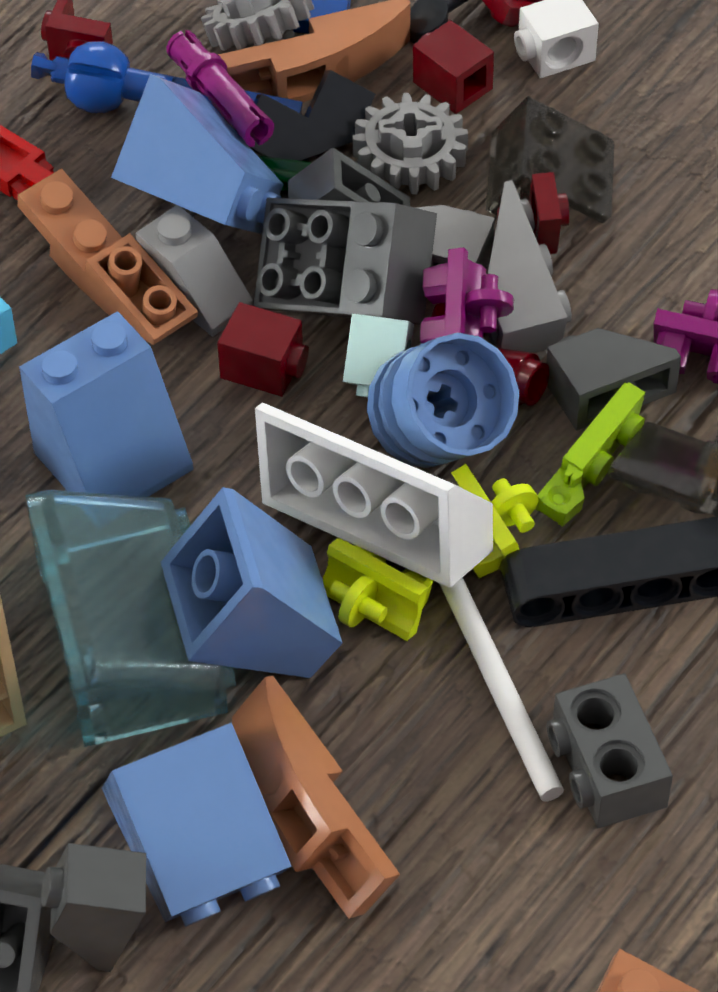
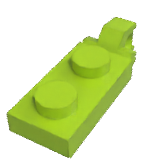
(592, 454)

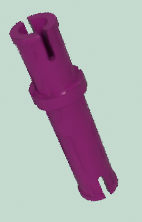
(208, 75)

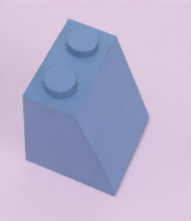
(194, 158)
(104, 413)
(249, 592)
(198, 824)

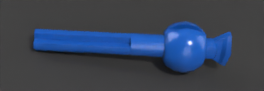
(101, 78)

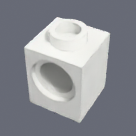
(556, 35)

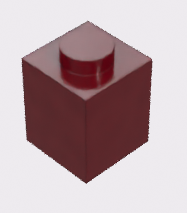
(453, 66)
(262, 349)

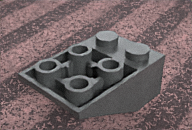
(344, 258)

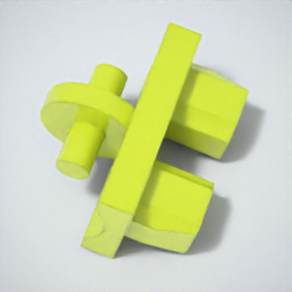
(510, 507)
(374, 590)

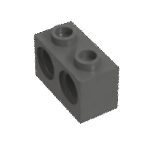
(620, 748)

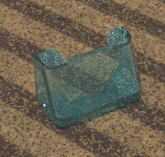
(117, 613)

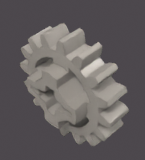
(252, 21)
(411, 142)

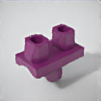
(469, 295)
(691, 331)

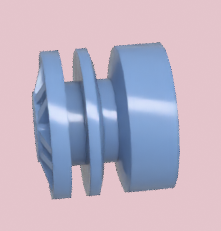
(457, 380)

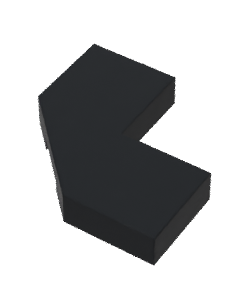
(324, 126)

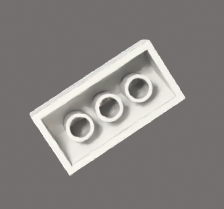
(371, 498)

